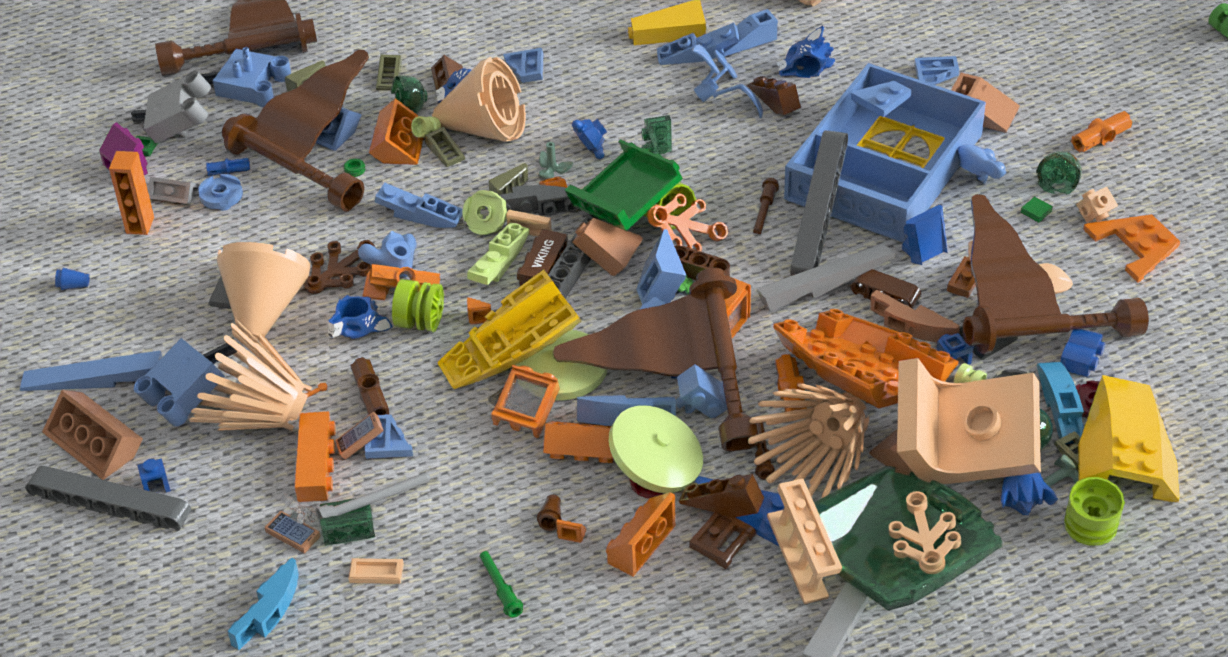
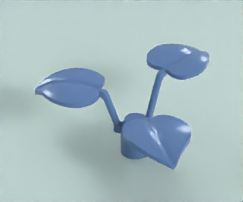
(709, 86)

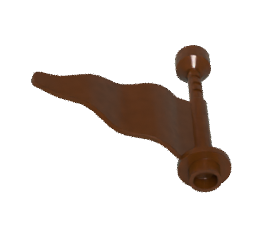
(252, 25)
(294, 121)
(1019, 294)
(672, 340)

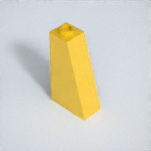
(668, 24)

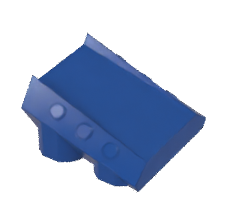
(925, 235)

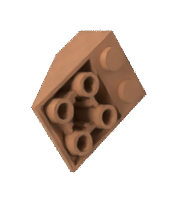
(998, 109)

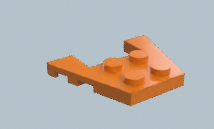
(1143, 235)

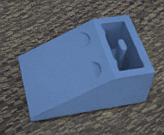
(661, 272)

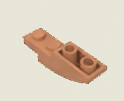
(920, 323)

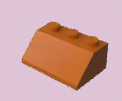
(393, 136)
(577, 440)
(642, 534)

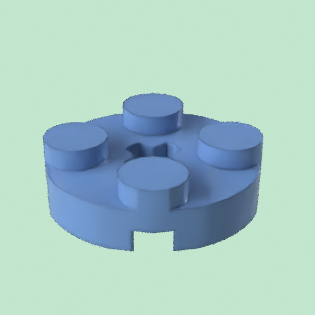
(223, 201)

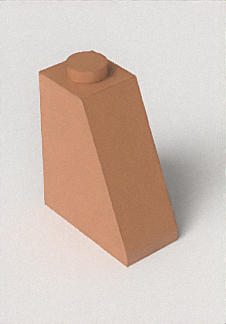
(607, 244)

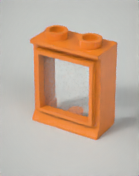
(738, 307)
(526, 399)

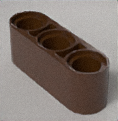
(697, 261)
(896, 288)

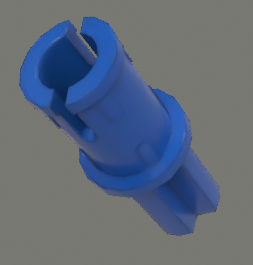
(228, 166)

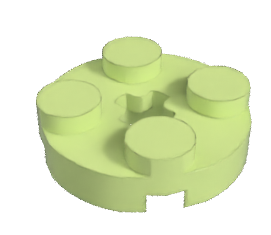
(478, 202)

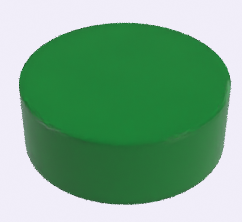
(354, 167)

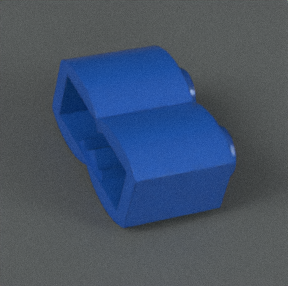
(1082, 351)

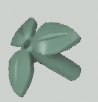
(548, 161)
(1067, 469)

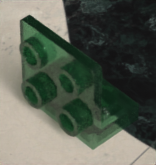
(657, 134)
(348, 526)

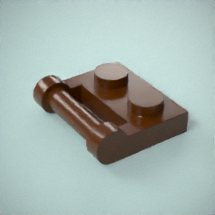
(716, 533)

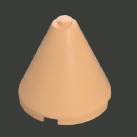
(485, 103)
(260, 282)

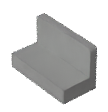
(171, 190)

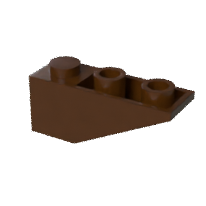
(776, 94)
(728, 496)

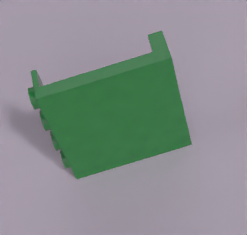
(627, 186)

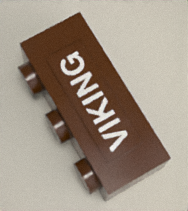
(543, 255)

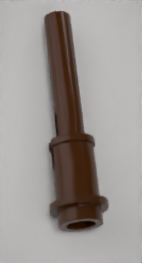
(770, 187)
(765, 468)

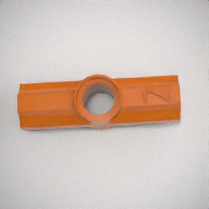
(1101, 131)
(389, 276)
(788, 377)

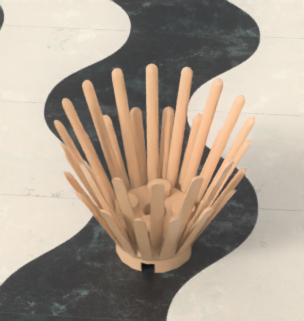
(269, 389)
(830, 426)

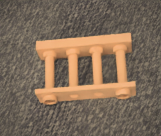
(804, 541)

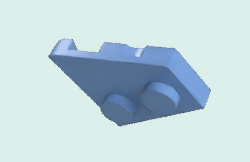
(526, 64)
(936, 69)
(882, 97)
(389, 442)

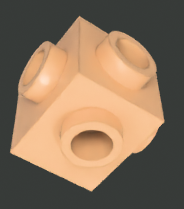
(1096, 205)

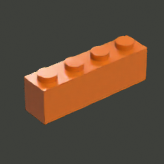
(131, 192)
(313, 456)

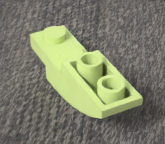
(501, 254)

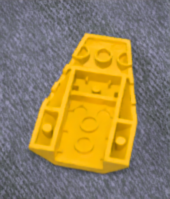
(520, 328)
(1128, 439)

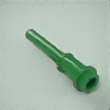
(512, 605)

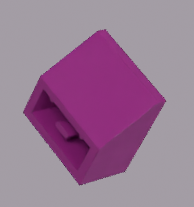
(121, 140)

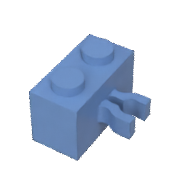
(701, 392)

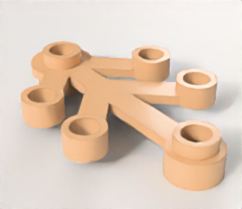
(931, 560)

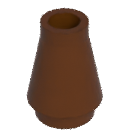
(550, 513)

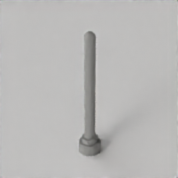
(328, 511)

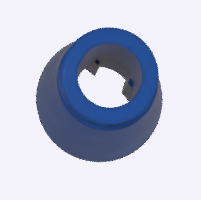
(71, 279)

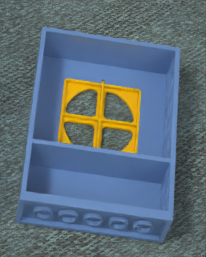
(878, 188)

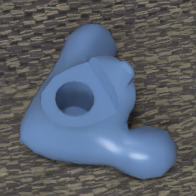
(980, 162)
(396, 251)

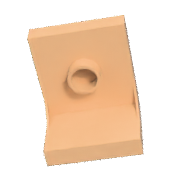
(967, 427)

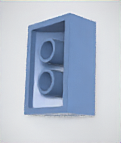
(339, 129)

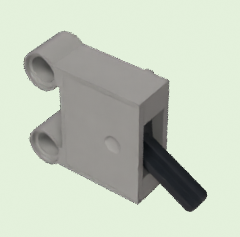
(174, 108)

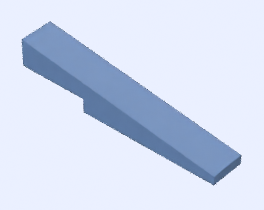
(91, 374)

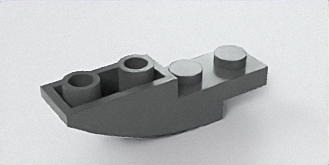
(543, 198)

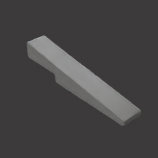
(822, 278)
(837, 623)

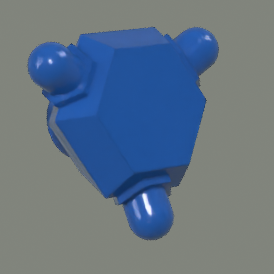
(591, 135)

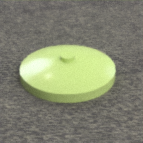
(573, 378)
(655, 449)

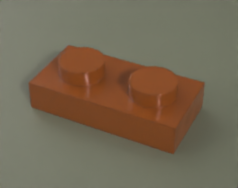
(962, 281)

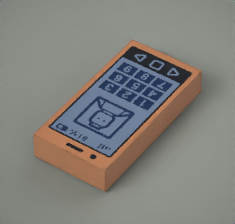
(359, 435)
(291, 532)

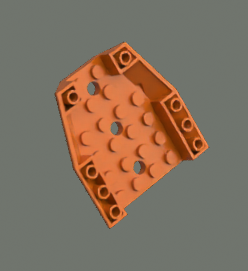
(860, 354)

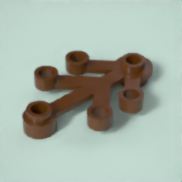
(317, 282)

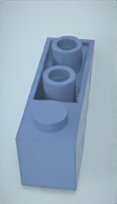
(754, 31)

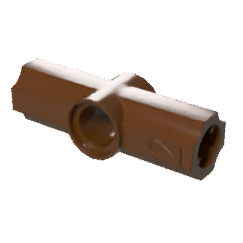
(369, 387)

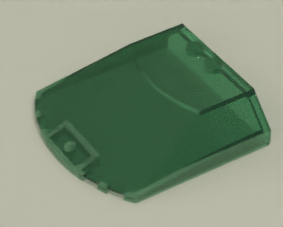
(859, 532)

